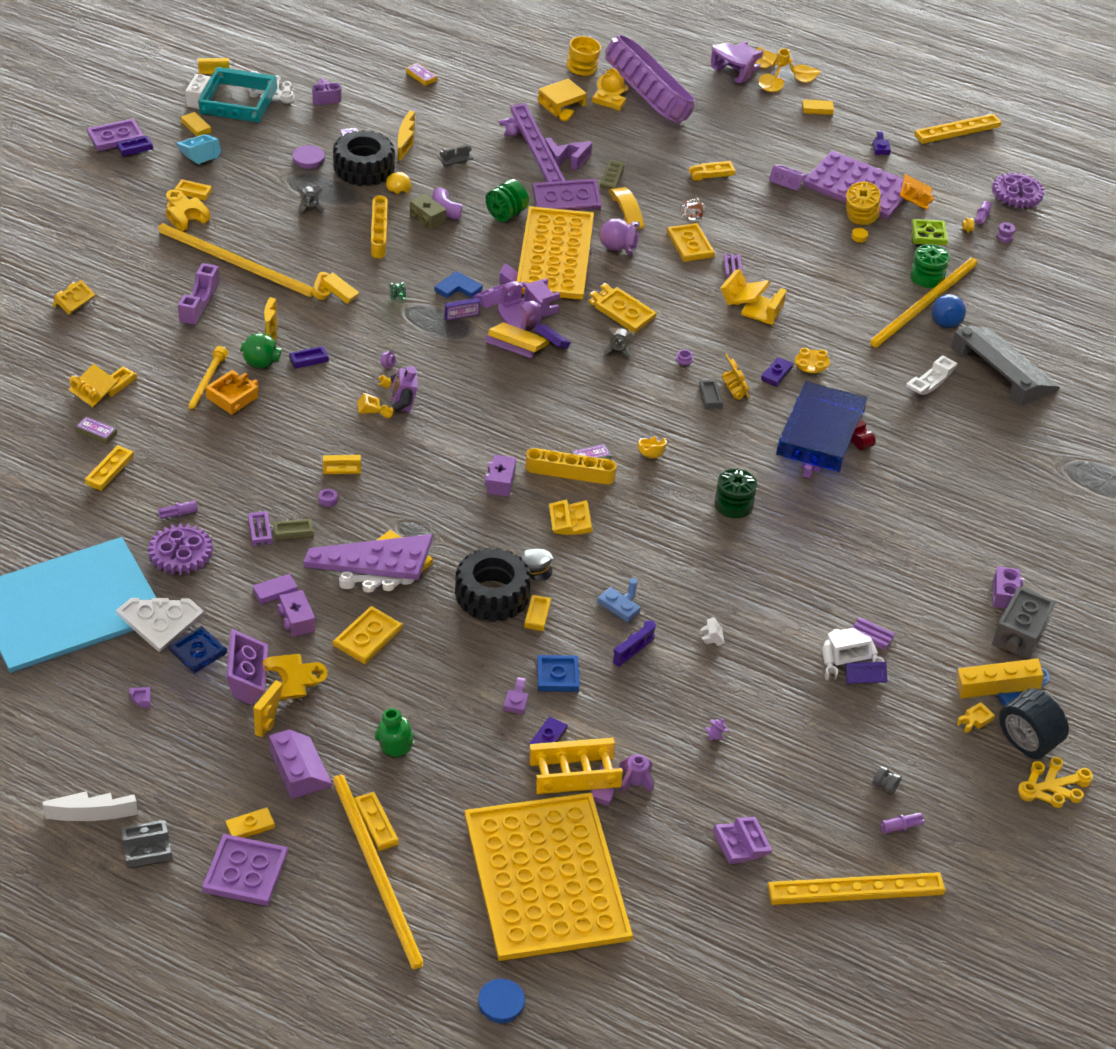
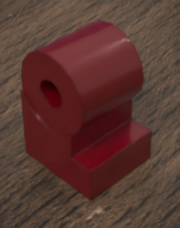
(862, 437)

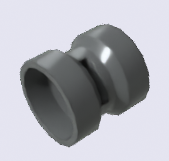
(886, 779)

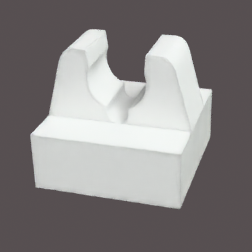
(713, 632)

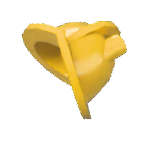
(612, 82)

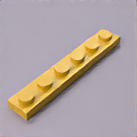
(957, 128)

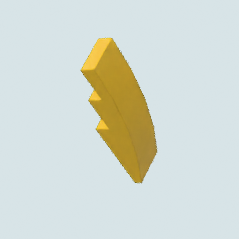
(406, 135)

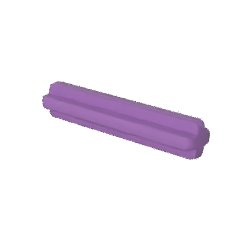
(499, 343)

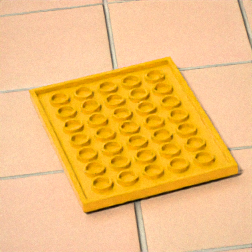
(546, 876)

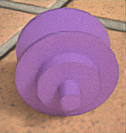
(716, 729)

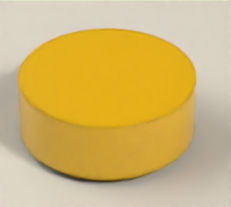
(859, 235)

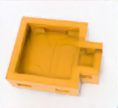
(234, 393)

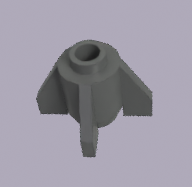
(310, 198)
(619, 340)

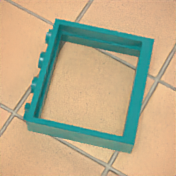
(241, 79)

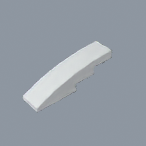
(81, 808)

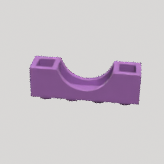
(193, 305)

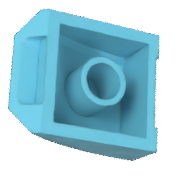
(200, 148)

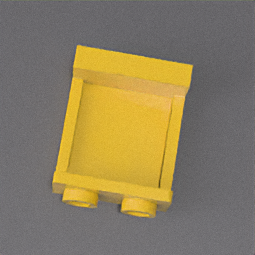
(561, 95)

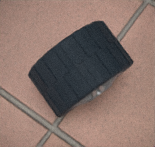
(1034, 723)

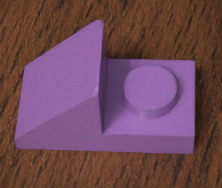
(559, 153)
(579, 153)

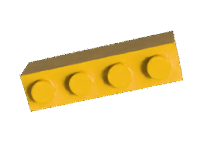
(999, 678)

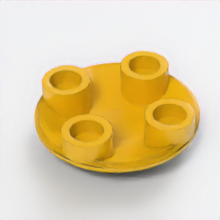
(812, 360)

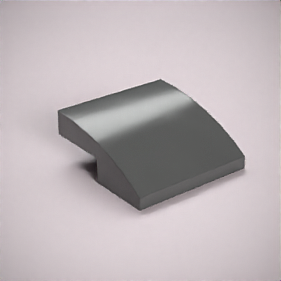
(146, 843)

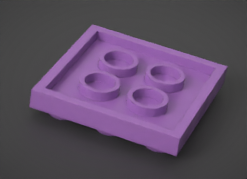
(245, 869)

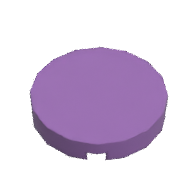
(308, 156)

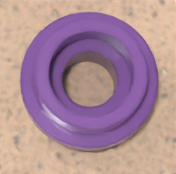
(684, 357)
(388, 359)

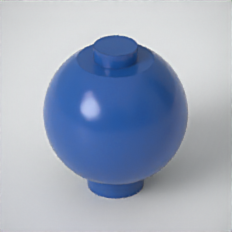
(948, 311)

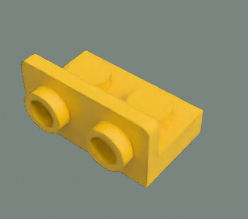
(73, 297)

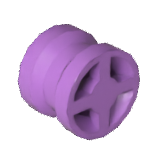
(1005, 232)

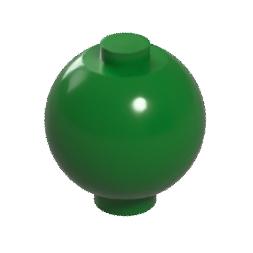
(260, 350)

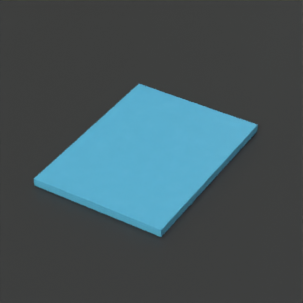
(67, 603)

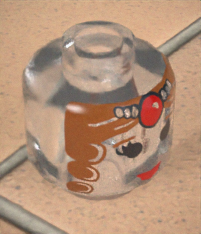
(692, 209)

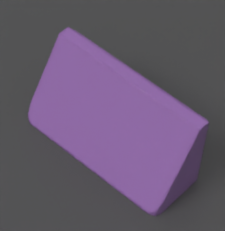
(490, 296)

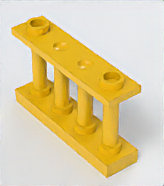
(571, 752)

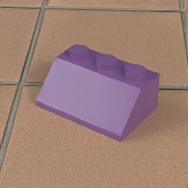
(245, 667)
(298, 763)

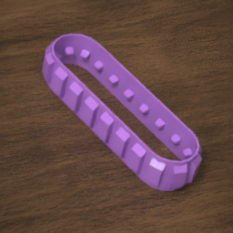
(650, 79)

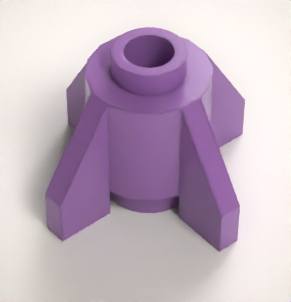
(637, 772)

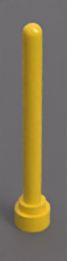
(219, 354)

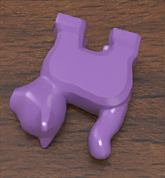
(512, 127)

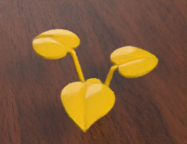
(772, 83)

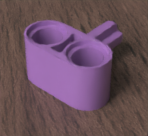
(326, 92)

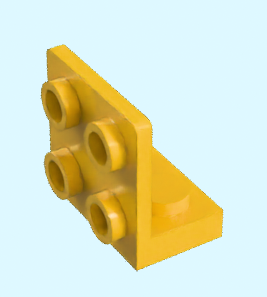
(738, 291)
(766, 309)

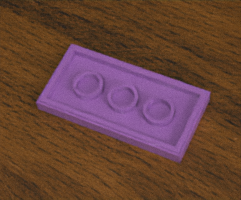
(567, 195)

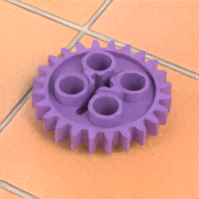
(1025, 194)
(180, 549)

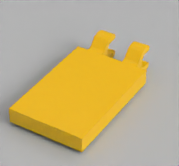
(622, 307)

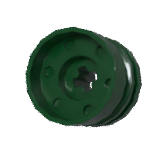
(735, 493)

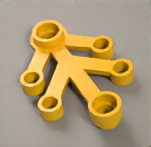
(1030, 790)

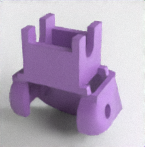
(739, 57)
(527, 311)

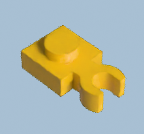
(977, 715)

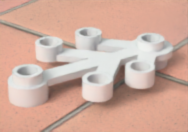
(285, 96)
(370, 582)

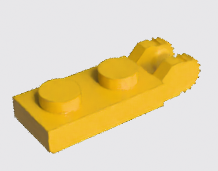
(711, 170)

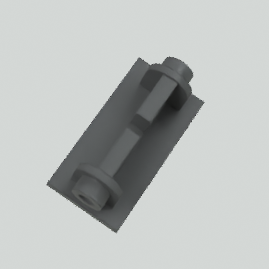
(449, 156)

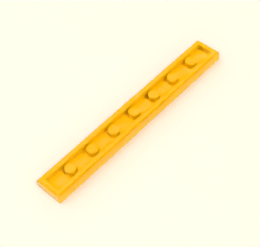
(855, 888)

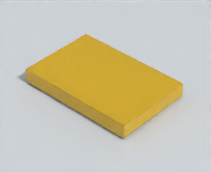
(690, 242)
(518, 337)
(368, 634)

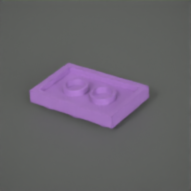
(110, 134)

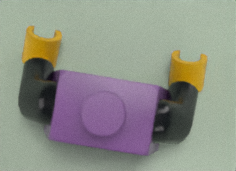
(403, 390)

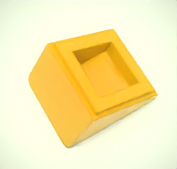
(368, 404)

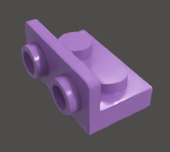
(787, 176)

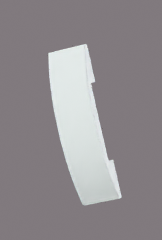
(934, 377)

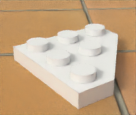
(159, 619)

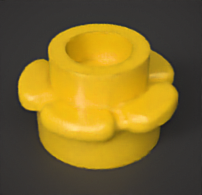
(968, 225)

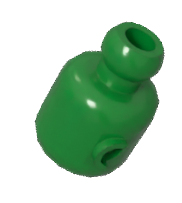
(394, 733)

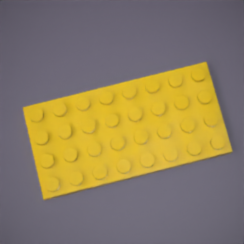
(556, 249)

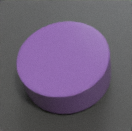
(328, 497)

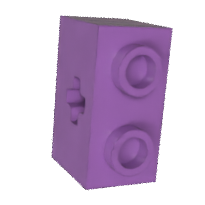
(500, 475)
(296, 613)

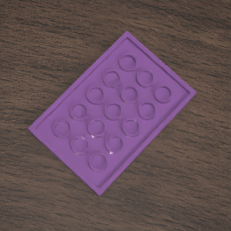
(839, 172)

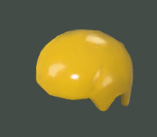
(398, 182)
(652, 447)

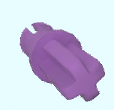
(983, 212)
(178, 509)
(901, 823)

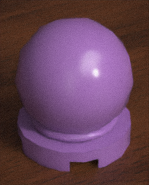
(618, 235)

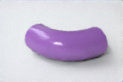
(453, 210)

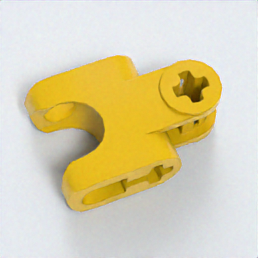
(182, 209)
(295, 674)

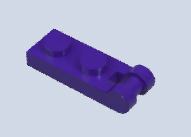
(634, 643)

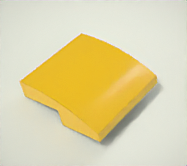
(270, 316)
(570, 518)

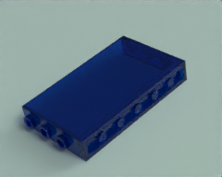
(821, 426)

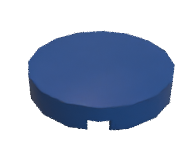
(501, 1000)

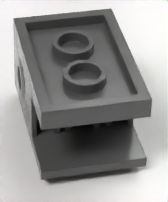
(1023, 622)

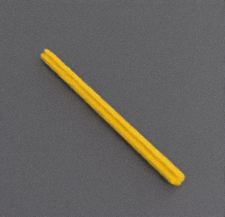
(236, 260)
(923, 302)
(378, 872)

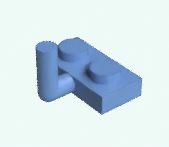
(621, 604)

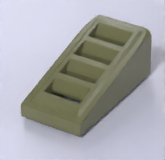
(613, 173)

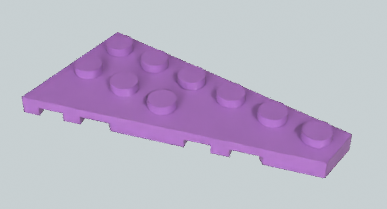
(386, 557)

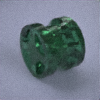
(397, 291)

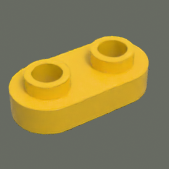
(319, 291)

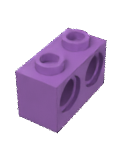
(1005, 585)

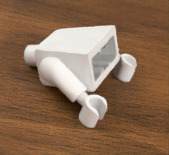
(847, 647)

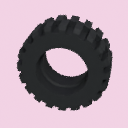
(363, 157)
(493, 602)

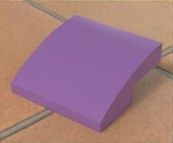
(742, 840)

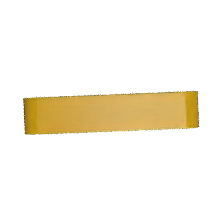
(379, 226)
(570, 466)

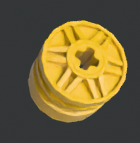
(583, 55)
(863, 203)

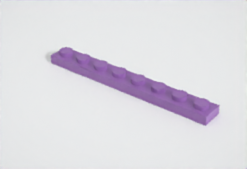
(536, 143)

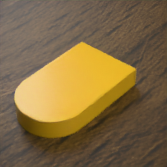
(566, 114)

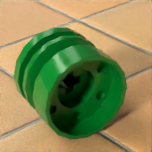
(507, 200)
(929, 265)

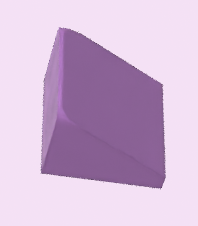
(507, 274)

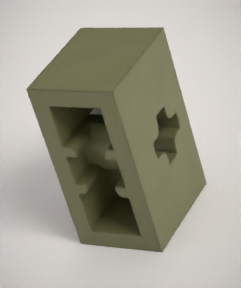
(427, 211)

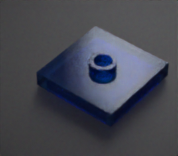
(198, 649)

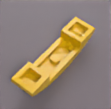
(628, 205)

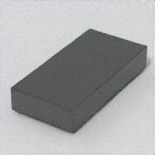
(710, 394)

